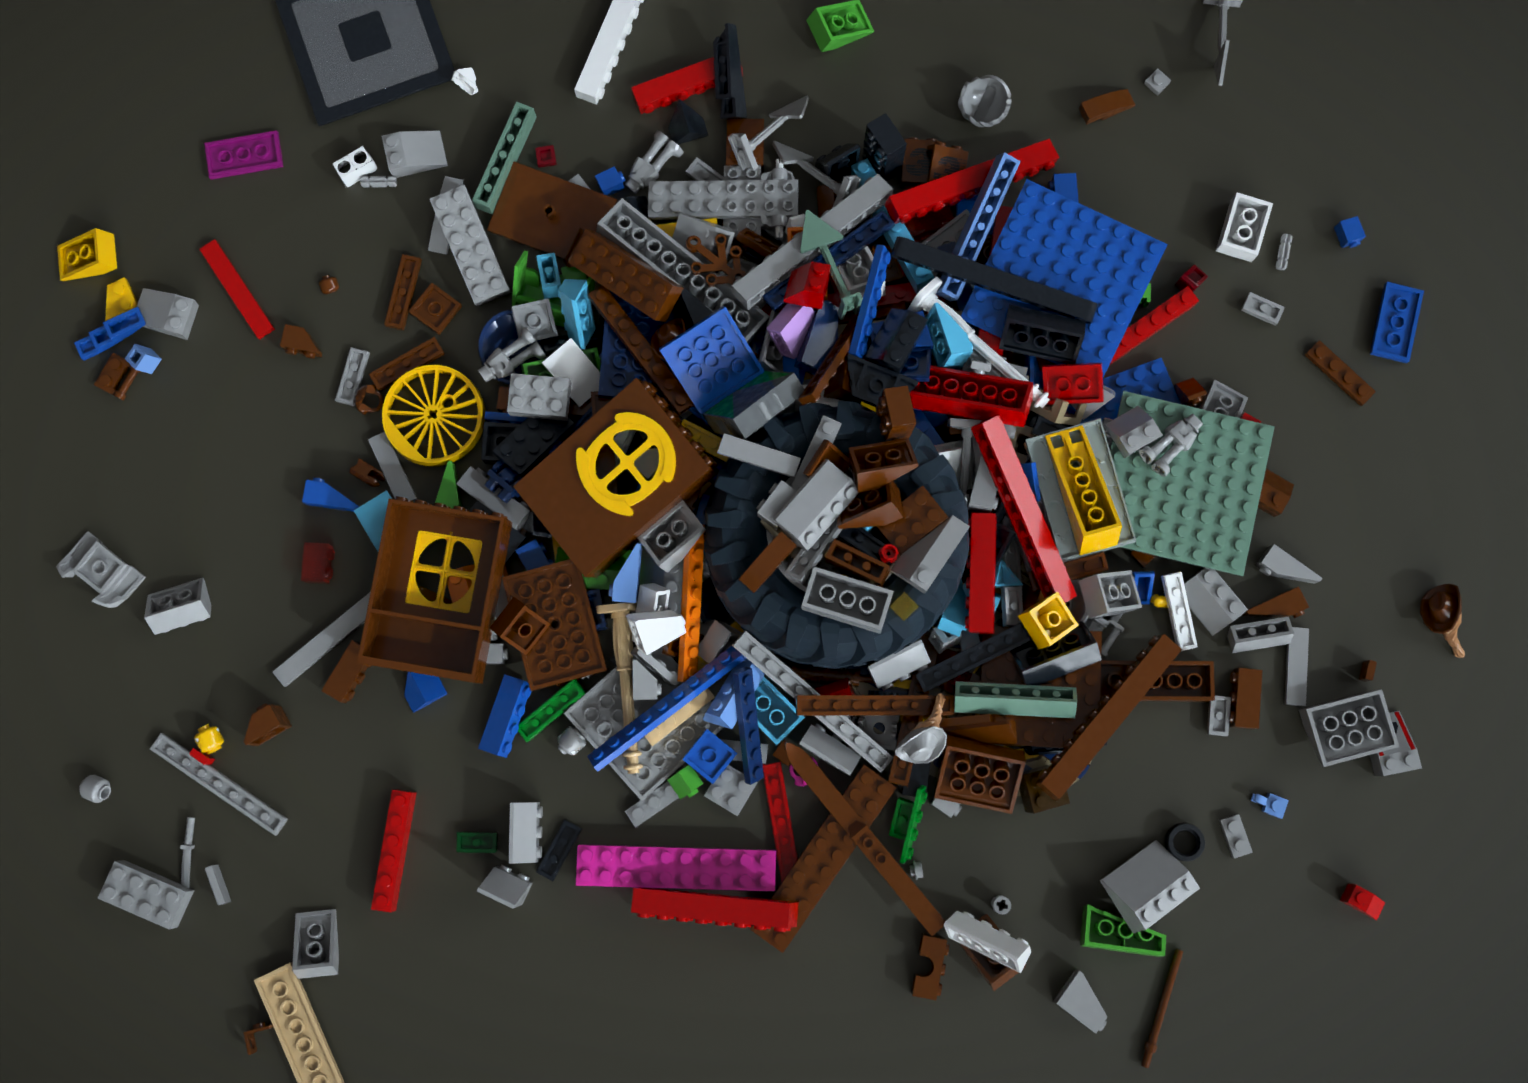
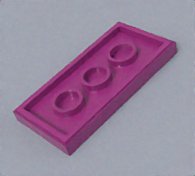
(243, 154)

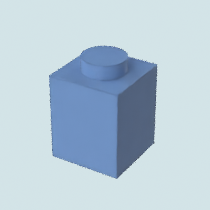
(143, 359)

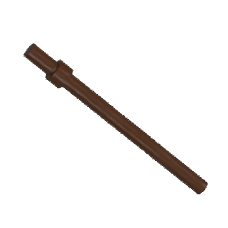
(1150, 1046)

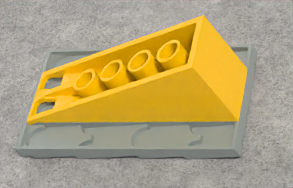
(1080, 490)

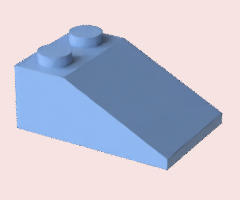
(626, 584)

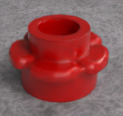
(893, 553)

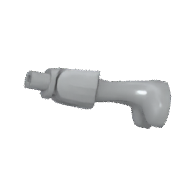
(643, 171)
(500, 365)
(1181, 435)

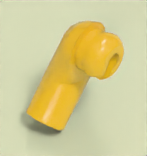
(1159, 601)

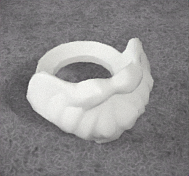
(466, 80)

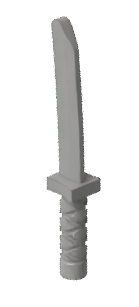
(187, 850)

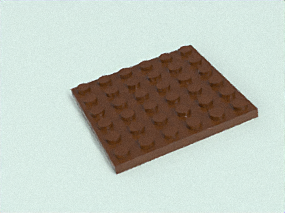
(1046, 731)

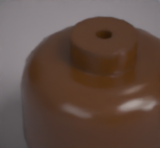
(328, 284)

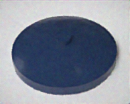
(501, 332)

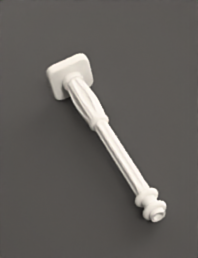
(925, 300)

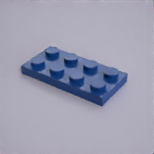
(1396, 322)

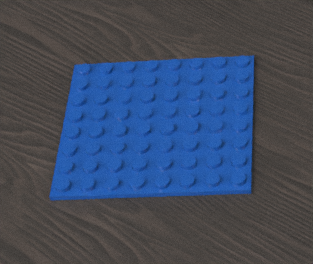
(1076, 253)

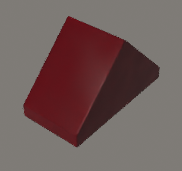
(1193, 278)

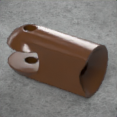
(367, 473)

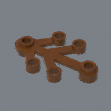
(718, 263)

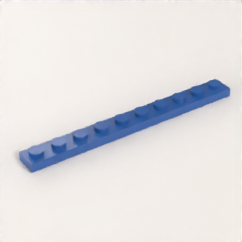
(665, 708)

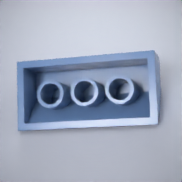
(723, 708)

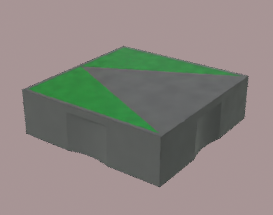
(754, 404)

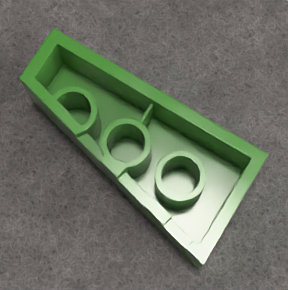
(1112, 933)

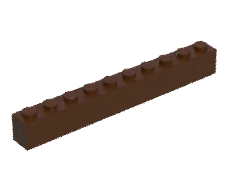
(1108, 716)

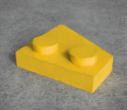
(119, 298)

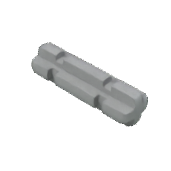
(378, 181)
(1284, 250)

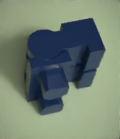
(507, 478)

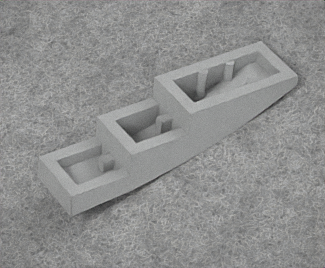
(438, 241)

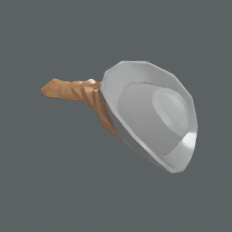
(926, 739)

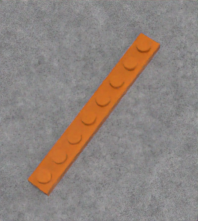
(691, 610)

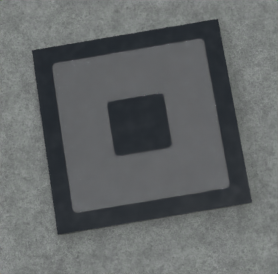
(364, 52)

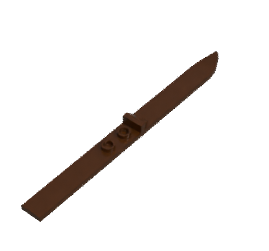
(864, 839)

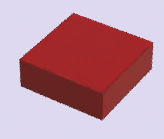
(202, 757)

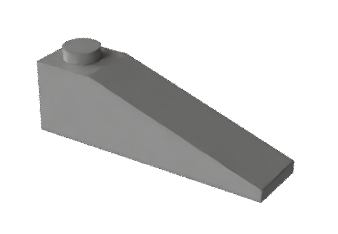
(927, 557)

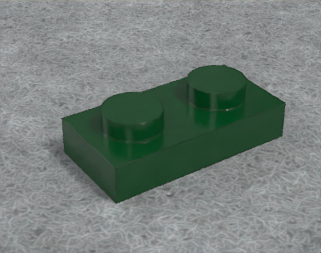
(476, 842)

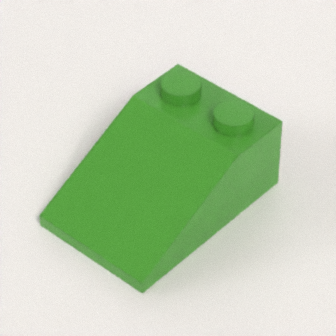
(839, 24)

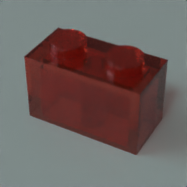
(317, 563)

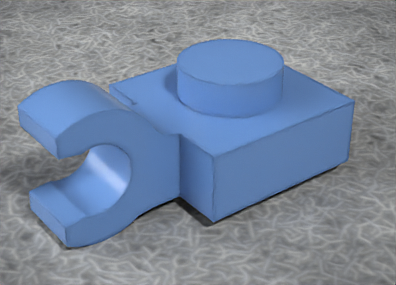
(1271, 804)

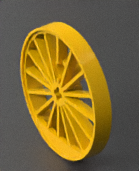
(400, 442)

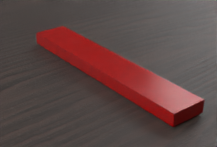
(237, 289)
(780, 817)

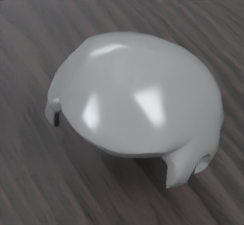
(985, 101)

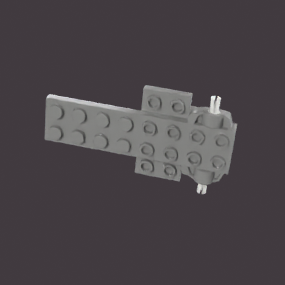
(740, 199)

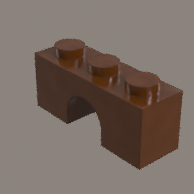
(928, 984)

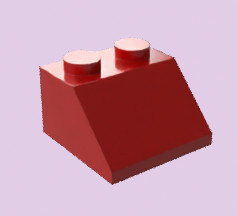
(808, 285)

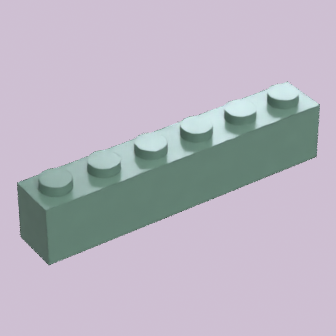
(505, 153)
(1015, 699)

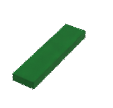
(550, 710)

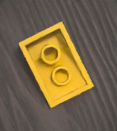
(87, 255)

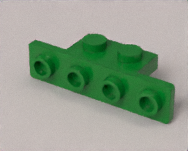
(905, 821)

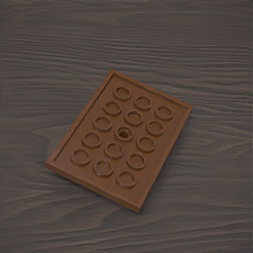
(526, 205)
(573, 647)

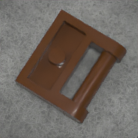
(112, 375)

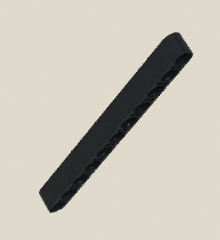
(994, 280)

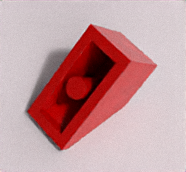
(1362, 901)

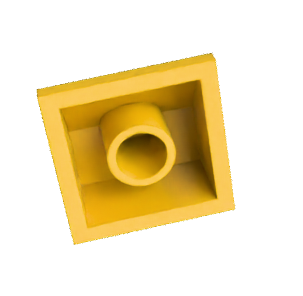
(1048, 620)

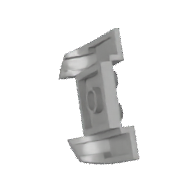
(101, 570)

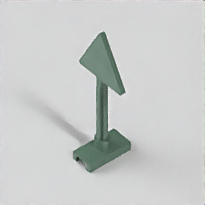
(818, 235)

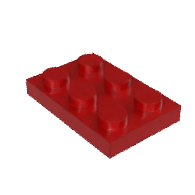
(1074, 382)

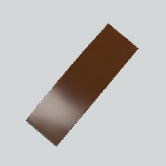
(1106, 105)
(767, 562)

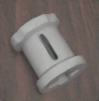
(998, 898)

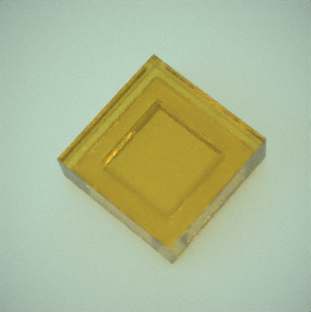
(904, 606)

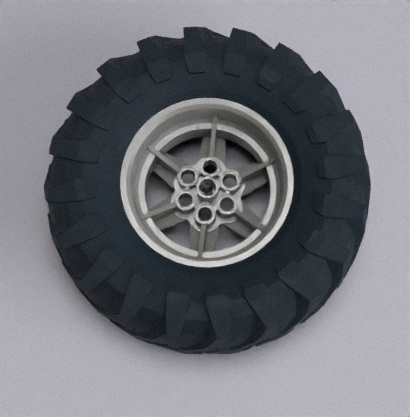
(775, 611)

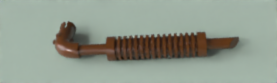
(830, 675)

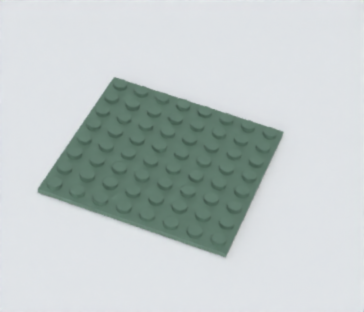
(1209, 497)

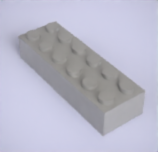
(470, 245)

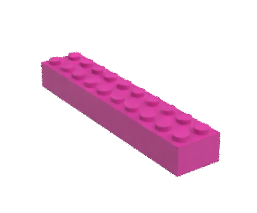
(676, 867)

